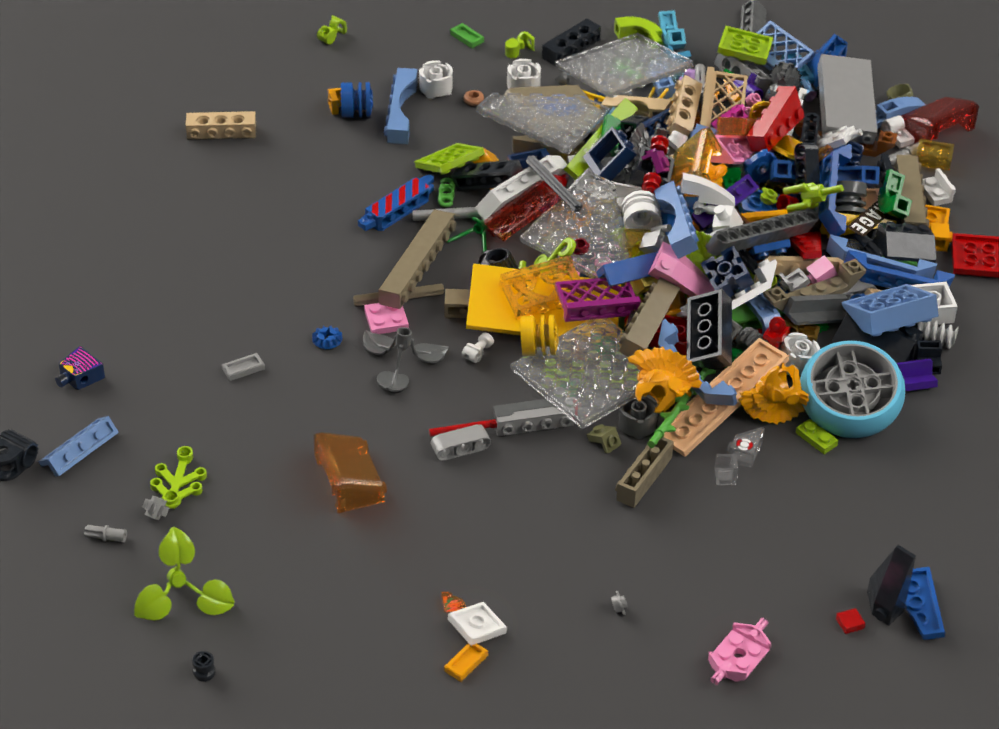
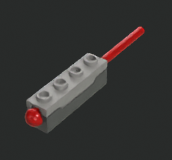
(518, 418)

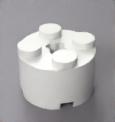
(523, 74)
(436, 79)
(799, 350)

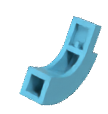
(670, 33)

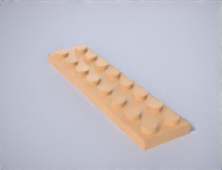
(702, 418)

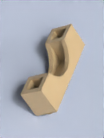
(646, 106)

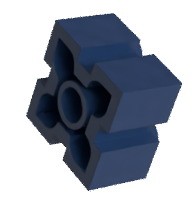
(727, 272)

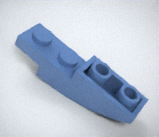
(896, 107)

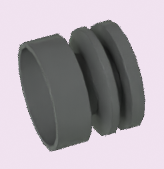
(847, 201)

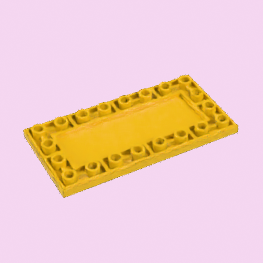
(492, 312)

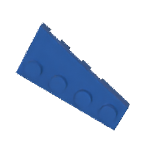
(923, 605)

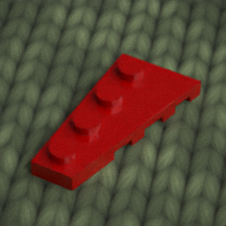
(807, 245)

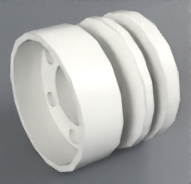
(641, 210)

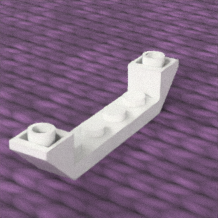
(517, 185)
(765, 275)

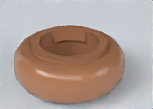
(473, 98)

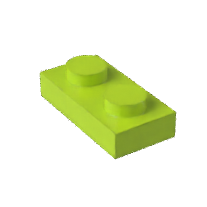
(816, 436)

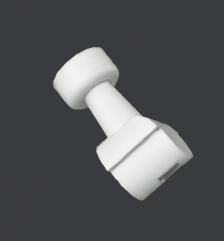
(475, 352)

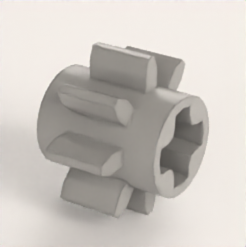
(155, 507)

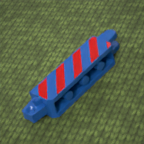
(397, 204)

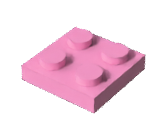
(384, 318)

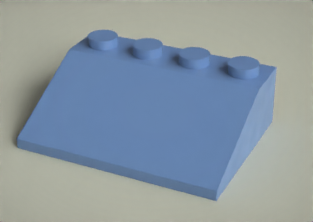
(892, 309)

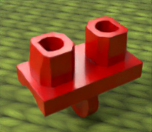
(776, 332)

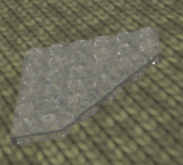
(551, 120)
(597, 223)

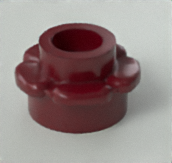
(581, 246)

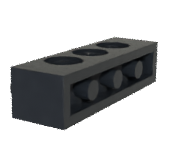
(571, 41)
(485, 174)

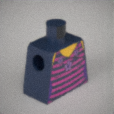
(80, 369)

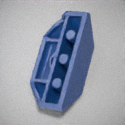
(834, 46)

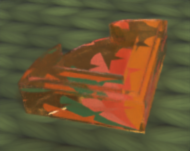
(451, 603)

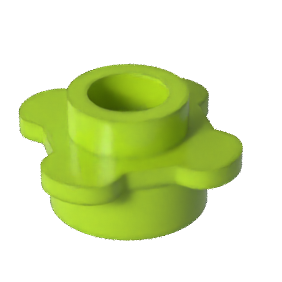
(768, 196)

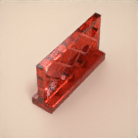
(521, 211)

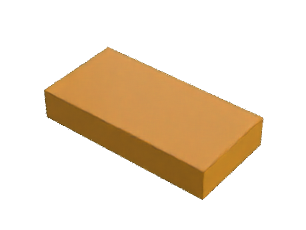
(465, 661)

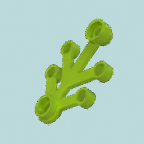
(174, 496)

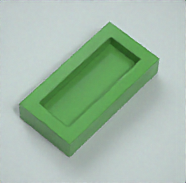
(467, 35)

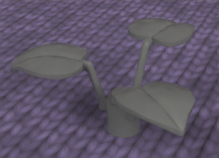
(379, 344)

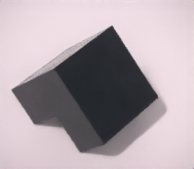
(930, 350)

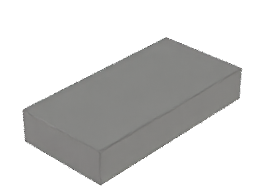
(243, 367)

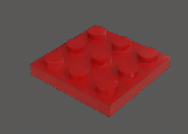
(975, 255)

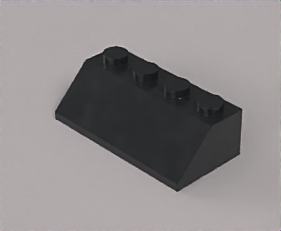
(709, 330)

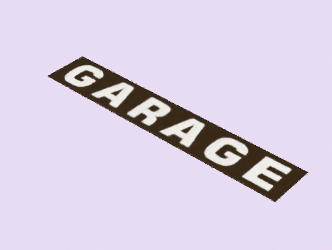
(867, 220)

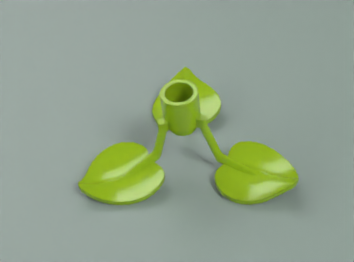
(174, 550)

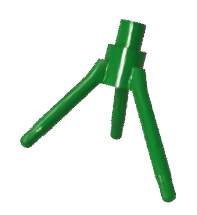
(479, 228)

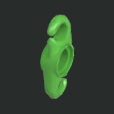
(443, 196)

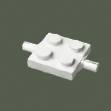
(840, 137)

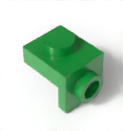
(731, 177)

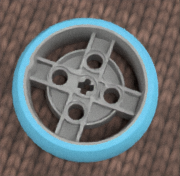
(866, 368)

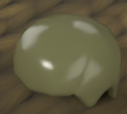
(900, 90)

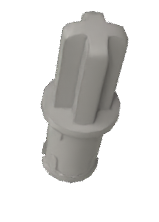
(105, 533)

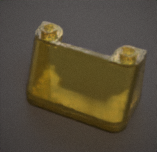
(695, 156)

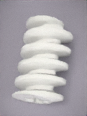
(938, 333)

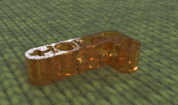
(734, 125)

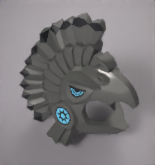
(783, 75)

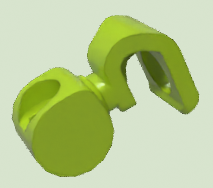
(328, 34)
(513, 45)

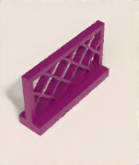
(598, 307)

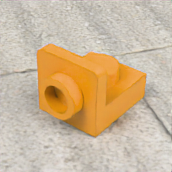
(334, 100)

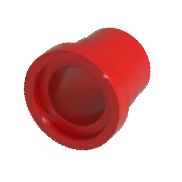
(785, 200)

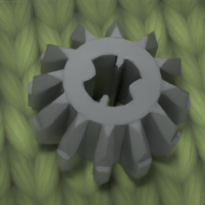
(747, 337)

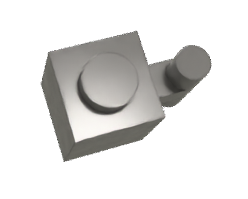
(652, 240)

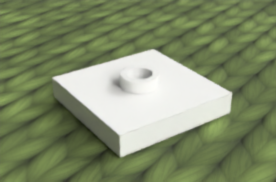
(477, 623)

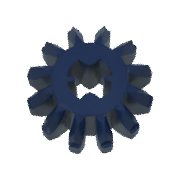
(857, 151)

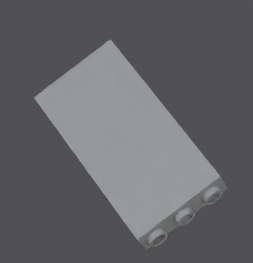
(847, 96)

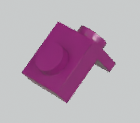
(659, 159)

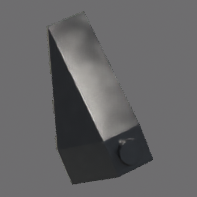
(890, 585)

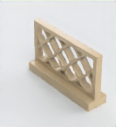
(709, 91)

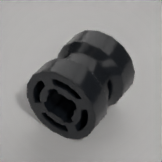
(203, 666)

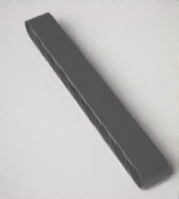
(762, 231)

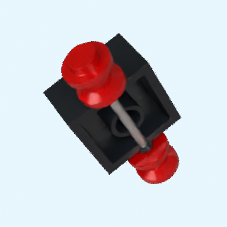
(643, 171)

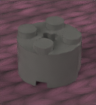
(638, 417)

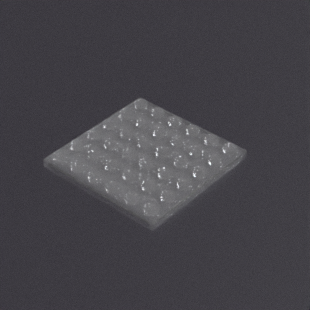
(624, 64)
(586, 373)

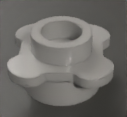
(619, 603)

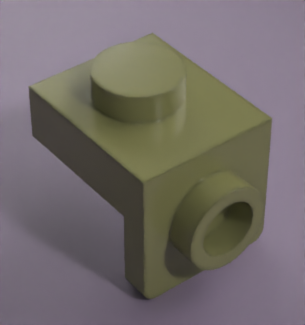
(606, 435)

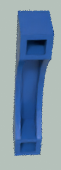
(785, 172)

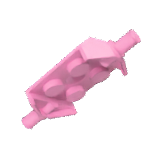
(743, 640)

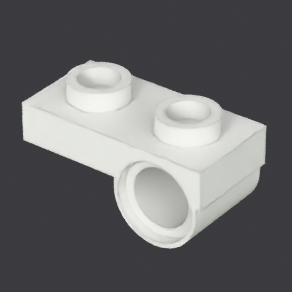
(897, 125)

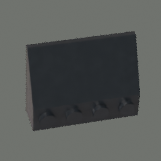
(897, 344)

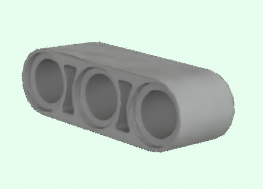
(460, 442)

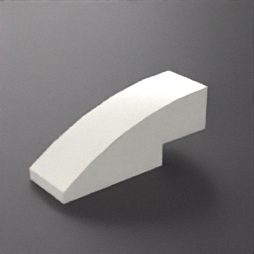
(707, 191)

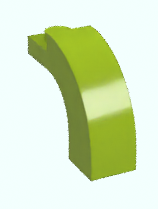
(630, 25)

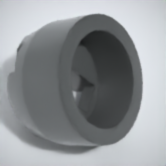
(563, 79)

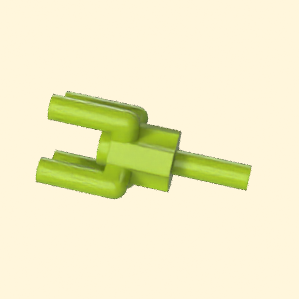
(810, 194)

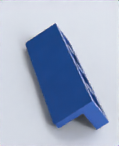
(627, 269)

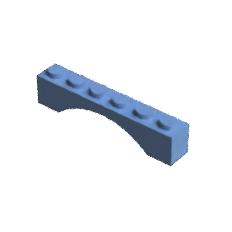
(402, 88)
(682, 235)

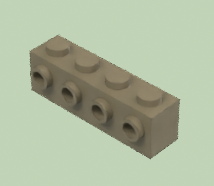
(644, 472)

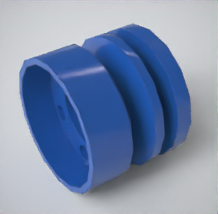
(356, 99)

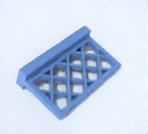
(772, 61)

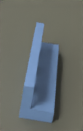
(79, 445)

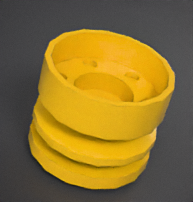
(538, 335)

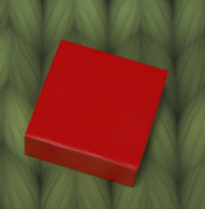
(850, 621)

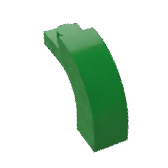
(890, 198)

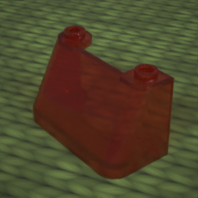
(939, 115)

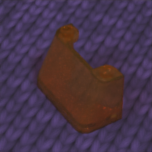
(349, 470)

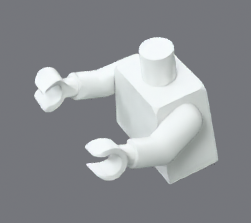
(724, 216)

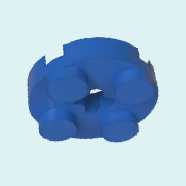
(753, 164)

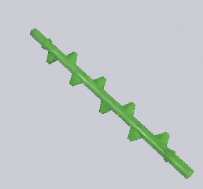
(670, 416)

